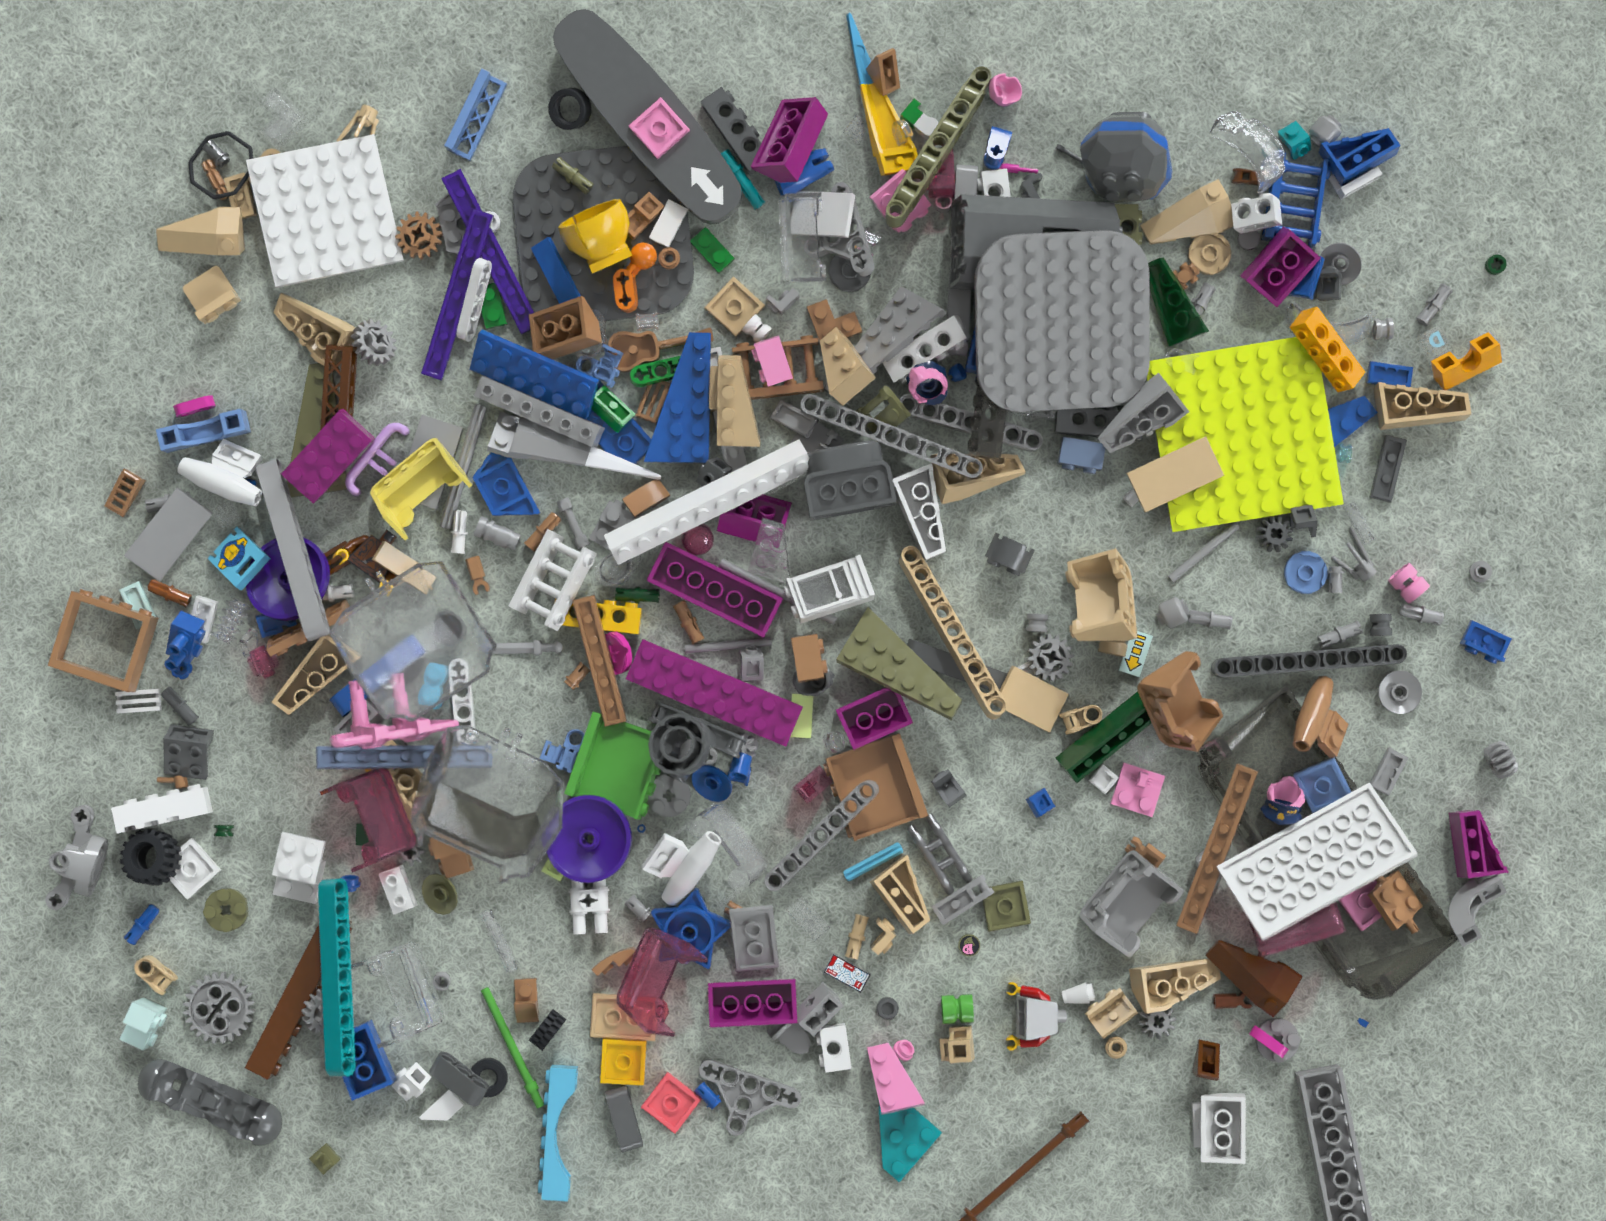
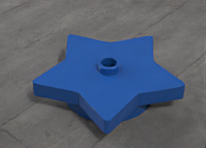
(695, 914)

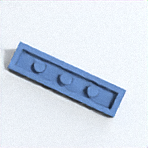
(467, 112)

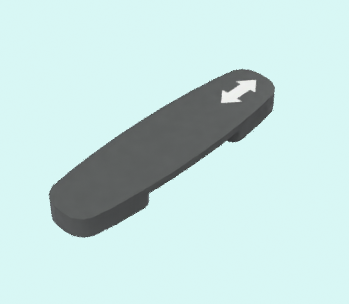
(625, 87)

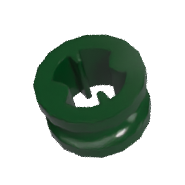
(1501, 268)
(223, 830)

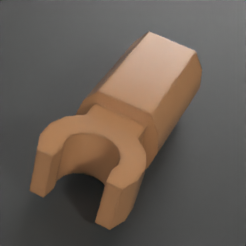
(476, 573)

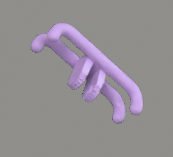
(367, 456)

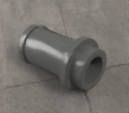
(220, 158)

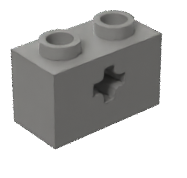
(818, 1009)

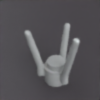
(1364, 567)

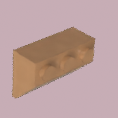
(564, 328)

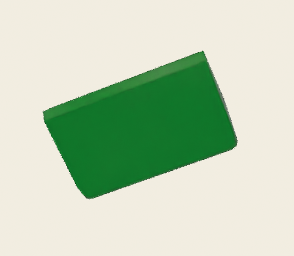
(611, 409)

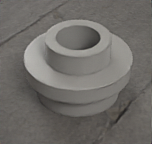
(1473, 571)

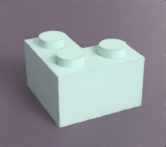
(142, 1023)

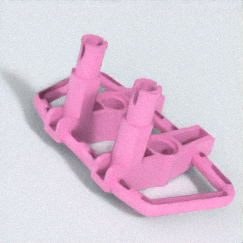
(375, 735)

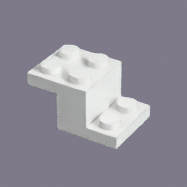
(299, 867)

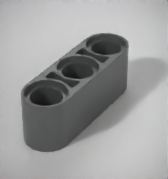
(459, 1079)
(624, 1118)

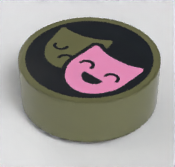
(969, 945)

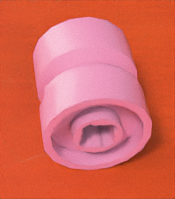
(1413, 588)

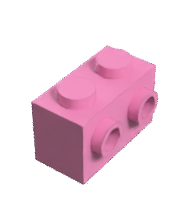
(772, 360)

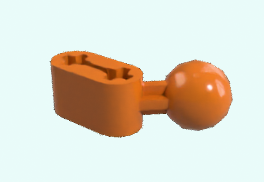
(642, 258)

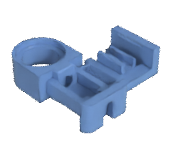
(606, 366)
(561, 754)

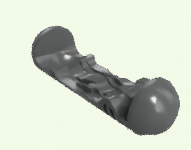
(208, 1099)

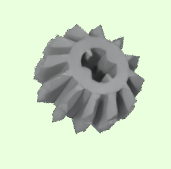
(1500, 759)
(1158, 1029)

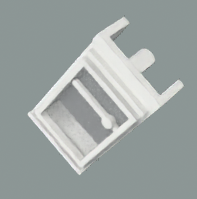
(829, 589)

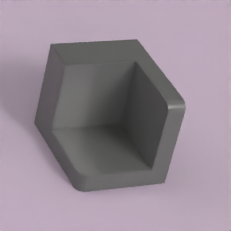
(1304, 517)

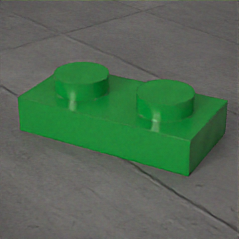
(712, 250)
(492, 308)

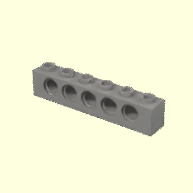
(539, 411)

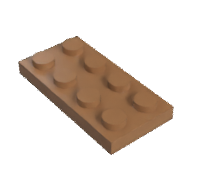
(279, 643)

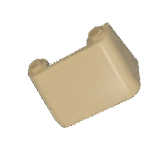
(1102, 598)

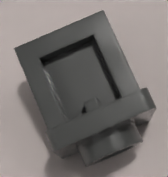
(1027, 185)
(1329, 284)
(948, 787)

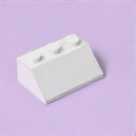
(1223, 1128)

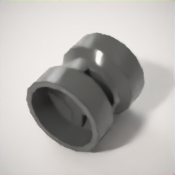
(1380, 625)

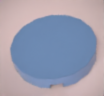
(1305, 572)

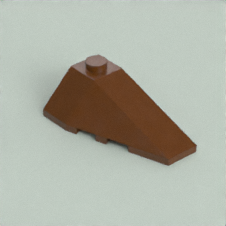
(1261, 980)

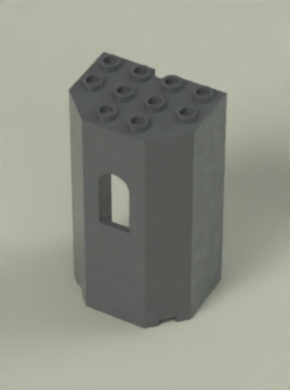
(983, 219)

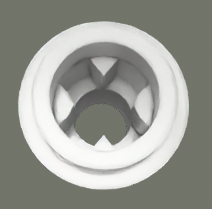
(1079, 994)

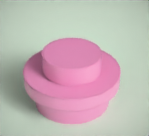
(904, 1050)

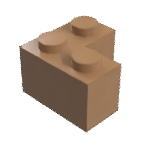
(807, 658)
(452, 860)

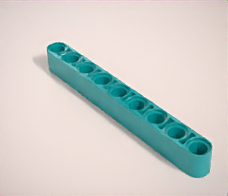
(336, 977)

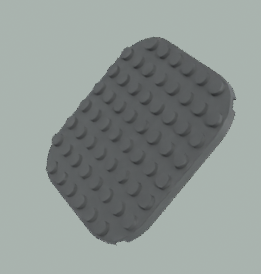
(546, 200)

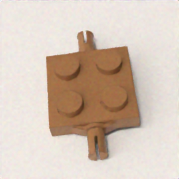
(1395, 901)

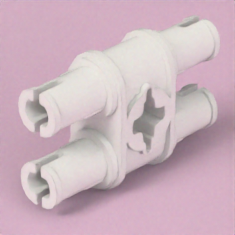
(598, 908)

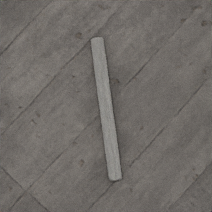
(464, 462)

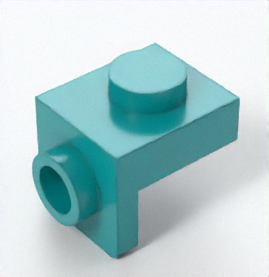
(1295, 139)

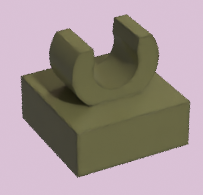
(324, 1158)

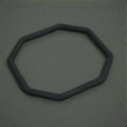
(190, 164)

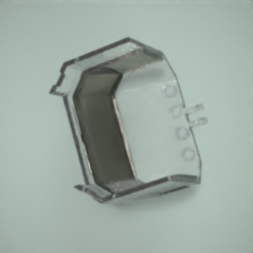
(489, 800)

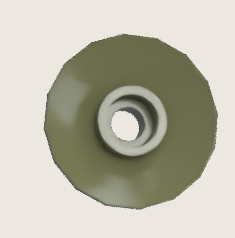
(439, 894)

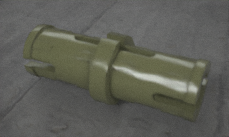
(572, 175)

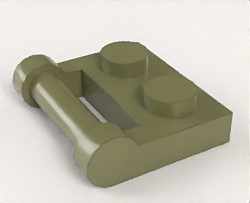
(893, 414)

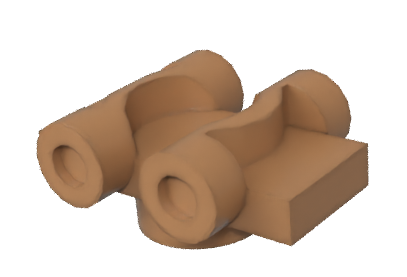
(1187, 273)

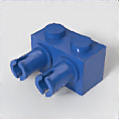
(184, 640)

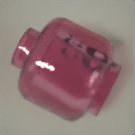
(261, 662)

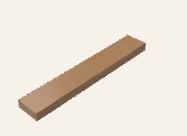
(599, 660)

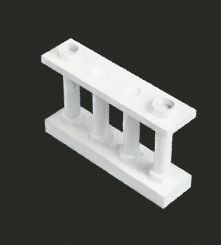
(538, 568)

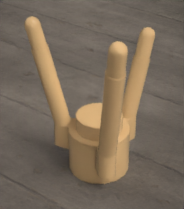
(365, 117)

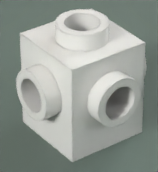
(411, 1081)

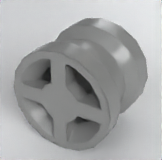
(1383, 329)
(1037, 622)

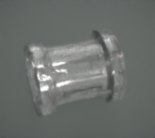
(647, 321)

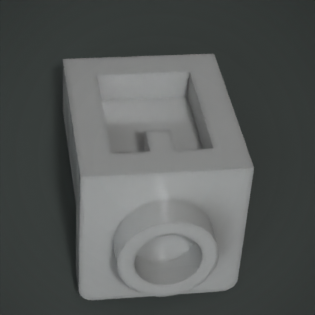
(786, 299)
(752, 663)

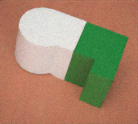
(918, 120)

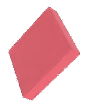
(671, 1102)

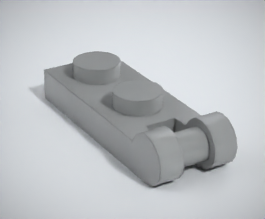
(962, 900)

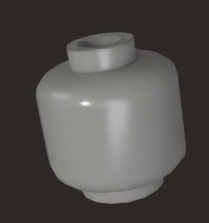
(1325, 130)
(1173, 612)

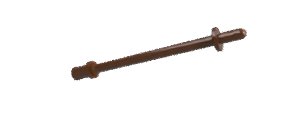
(1067, 1131)

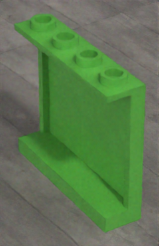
(615, 766)

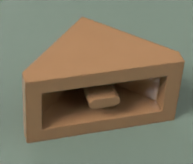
(884, 72)

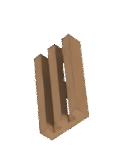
(647, 416)

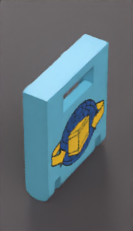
(234, 555)

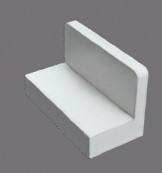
(1356, 184)

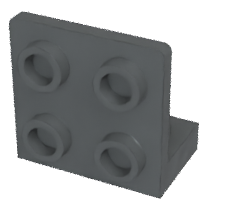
(187, 751)

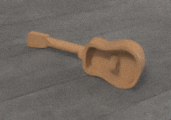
(643, 347)

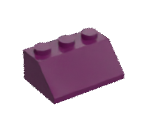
(1280, 266)
(746, 518)
(873, 717)

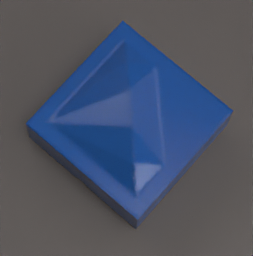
(1040, 802)

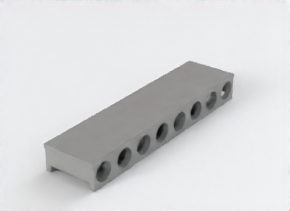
(1333, 1144)

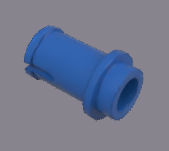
(707, 1095)

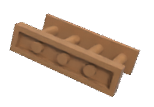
(790, 386)

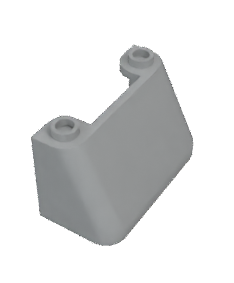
(1128, 901)

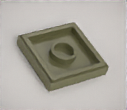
(1006, 906)

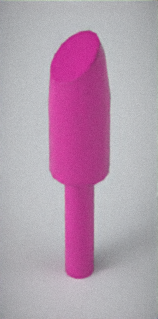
(1012, 168)

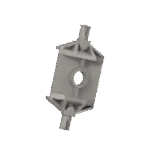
(448, 219)

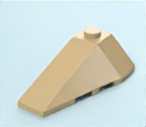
(1199, 213)
(1167, 984)

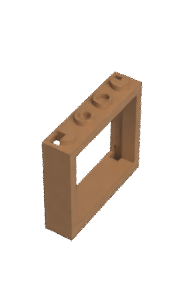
(139, 654)

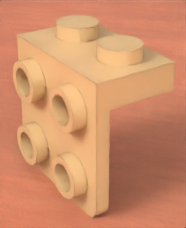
(211, 294)

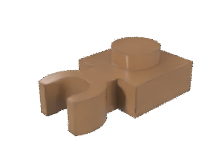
(1149, 852)

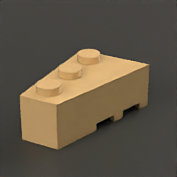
(843, 367)

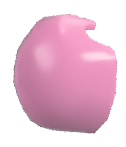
(1004, 90)

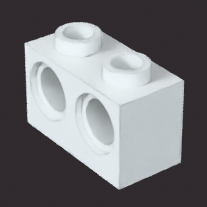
(1256, 219)
(398, 889)

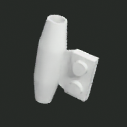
(226, 473)
(681, 864)

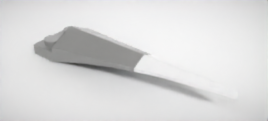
(528, 440)

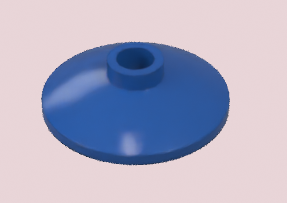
(712, 783)

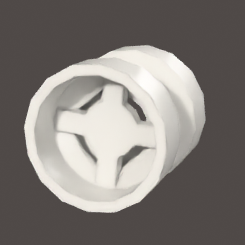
(752, 327)

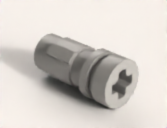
(498, 534)

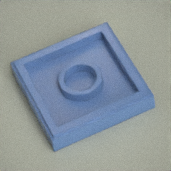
(1322, 784)

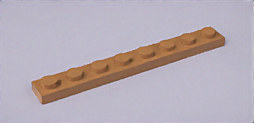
(1217, 848)

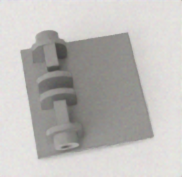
(819, 439)

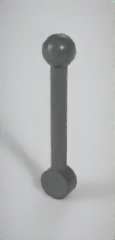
(1059, 147)

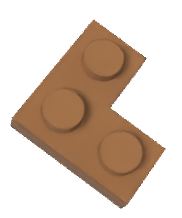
(824, 320)

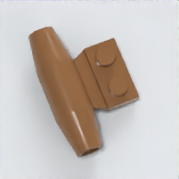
(1318, 721)

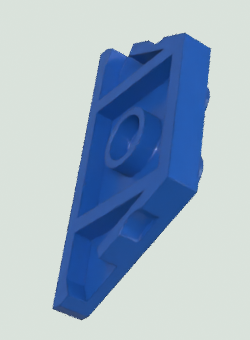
(504, 487)

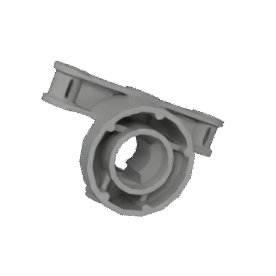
(80, 861)

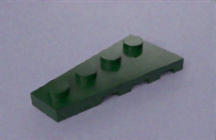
(1173, 305)

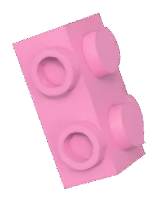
(884, 195)

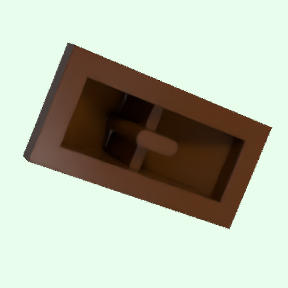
(1207, 1060)

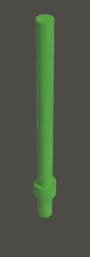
(530, 1085)

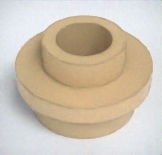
(1116, 1054)

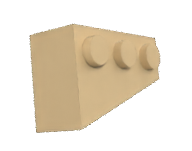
(901, 894)

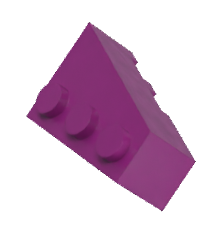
(1473, 846)

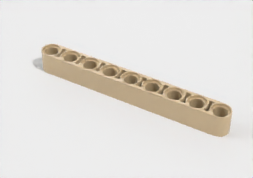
(952, 643)

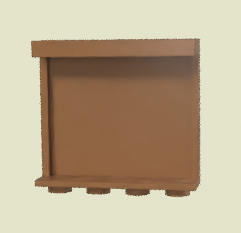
(890, 768)

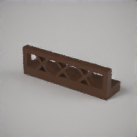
(346, 384)

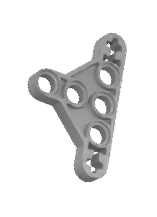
(844, 246)
(736, 1090)

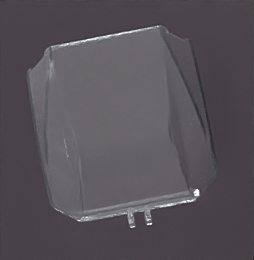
(413, 641)

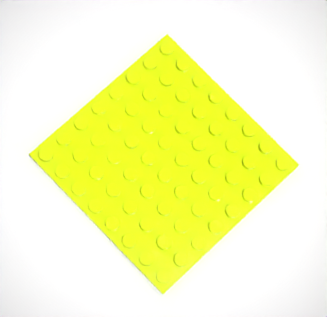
(1265, 425)

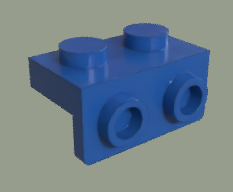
(1485, 641)

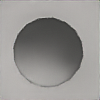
(846, 278)

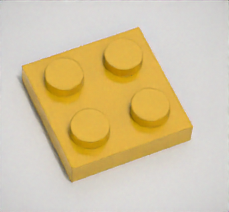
(623, 1061)

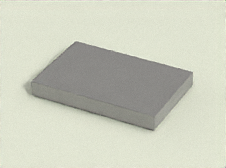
(754, 938)

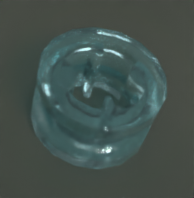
(1344, 453)

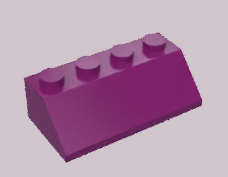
(790, 139)
(752, 1003)

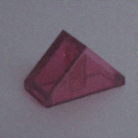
(812, 784)

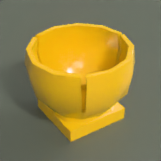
(600, 234)

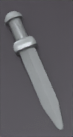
(535, 647)

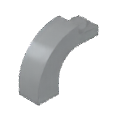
(1468, 902)

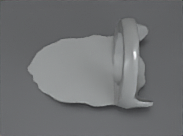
(791, 1036)

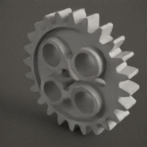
(204, 995)

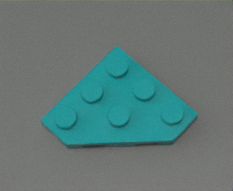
(904, 1140)

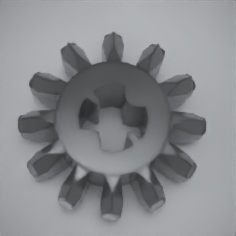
(1275, 543)

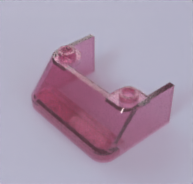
(380, 815)
(1315, 927)
(649, 977)

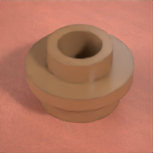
(669, 251)

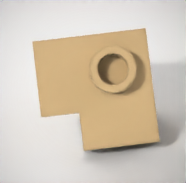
(958, 1046)

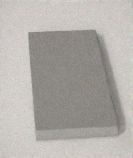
(448, 436)
(168, 534)

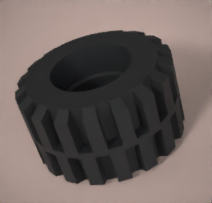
(135, 857)

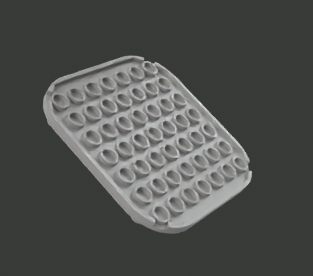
(1062, 320)

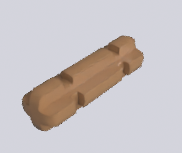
(214, 177)

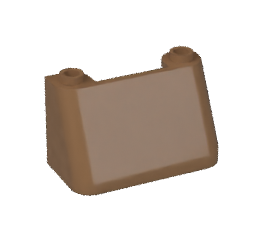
(1176, 704)

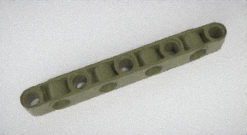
(931, 158)

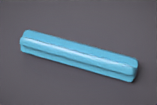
(873, 861)

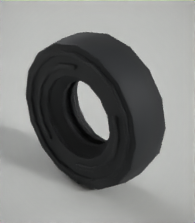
(500, 1071)

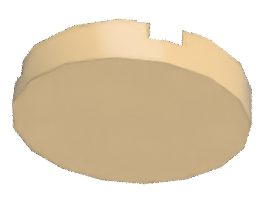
(1203, 259)

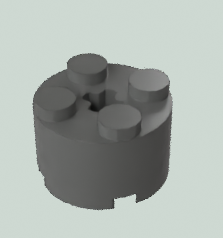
(1009, 553)

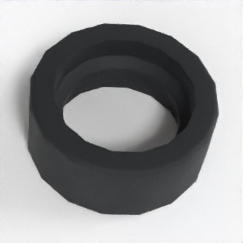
(556, 116)

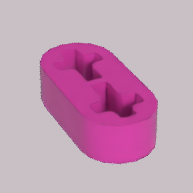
(194, 406)
(1268, 1041)

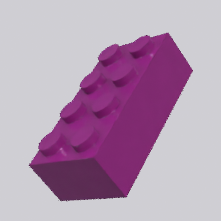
(328, 456)

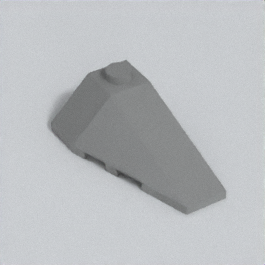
(1146, 411)

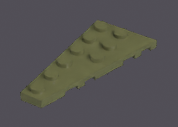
(310, 420)
(885, 659)

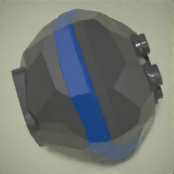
(1126, 157)

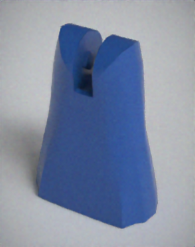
(809, 174)

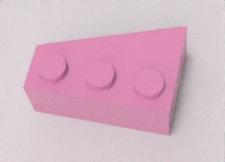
(891, 1080)

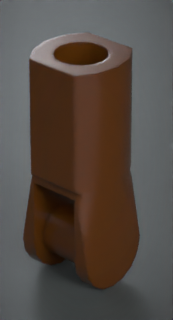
(1238, 177)

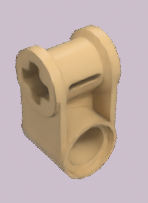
(1079, 718)
(156, 974)

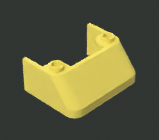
(415, 481)

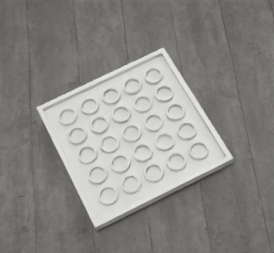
(324, 210)

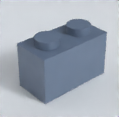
(1081, 454)

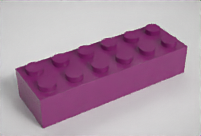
(714, 589)

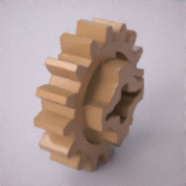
(422, 226)

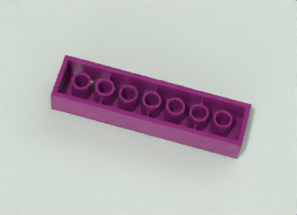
(714, 692)

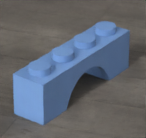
(193, 434)

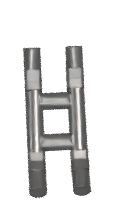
(941, 840)

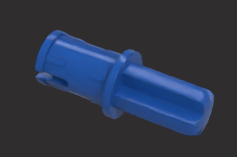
(141, 924)

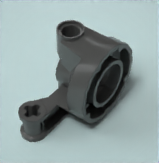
(671, 733)

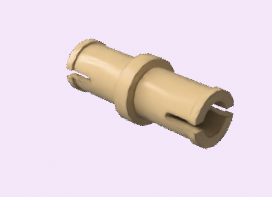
(856, 936)

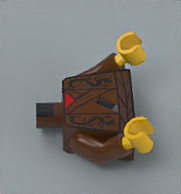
(362, 550)

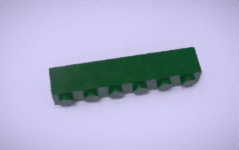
(1105, 738)

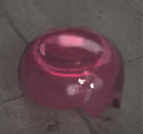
(698, 540)

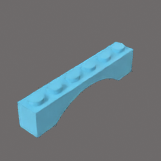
(556, 1178)

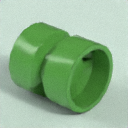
(957, 1009)

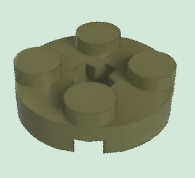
(213, 910)

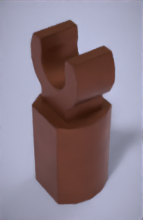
(1229, 1000)

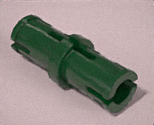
(637, 595)

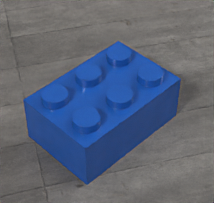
(371, 1063)

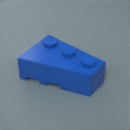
(1359, 154)

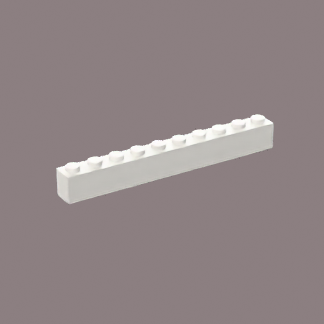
(708, 502)

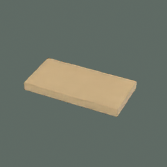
(1175, 474)

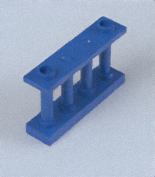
(1280, 186)

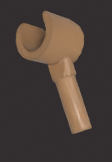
(180, 782)

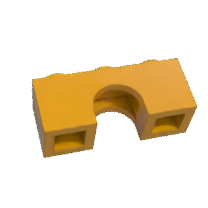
(1482, 355)

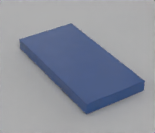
(628, 444)

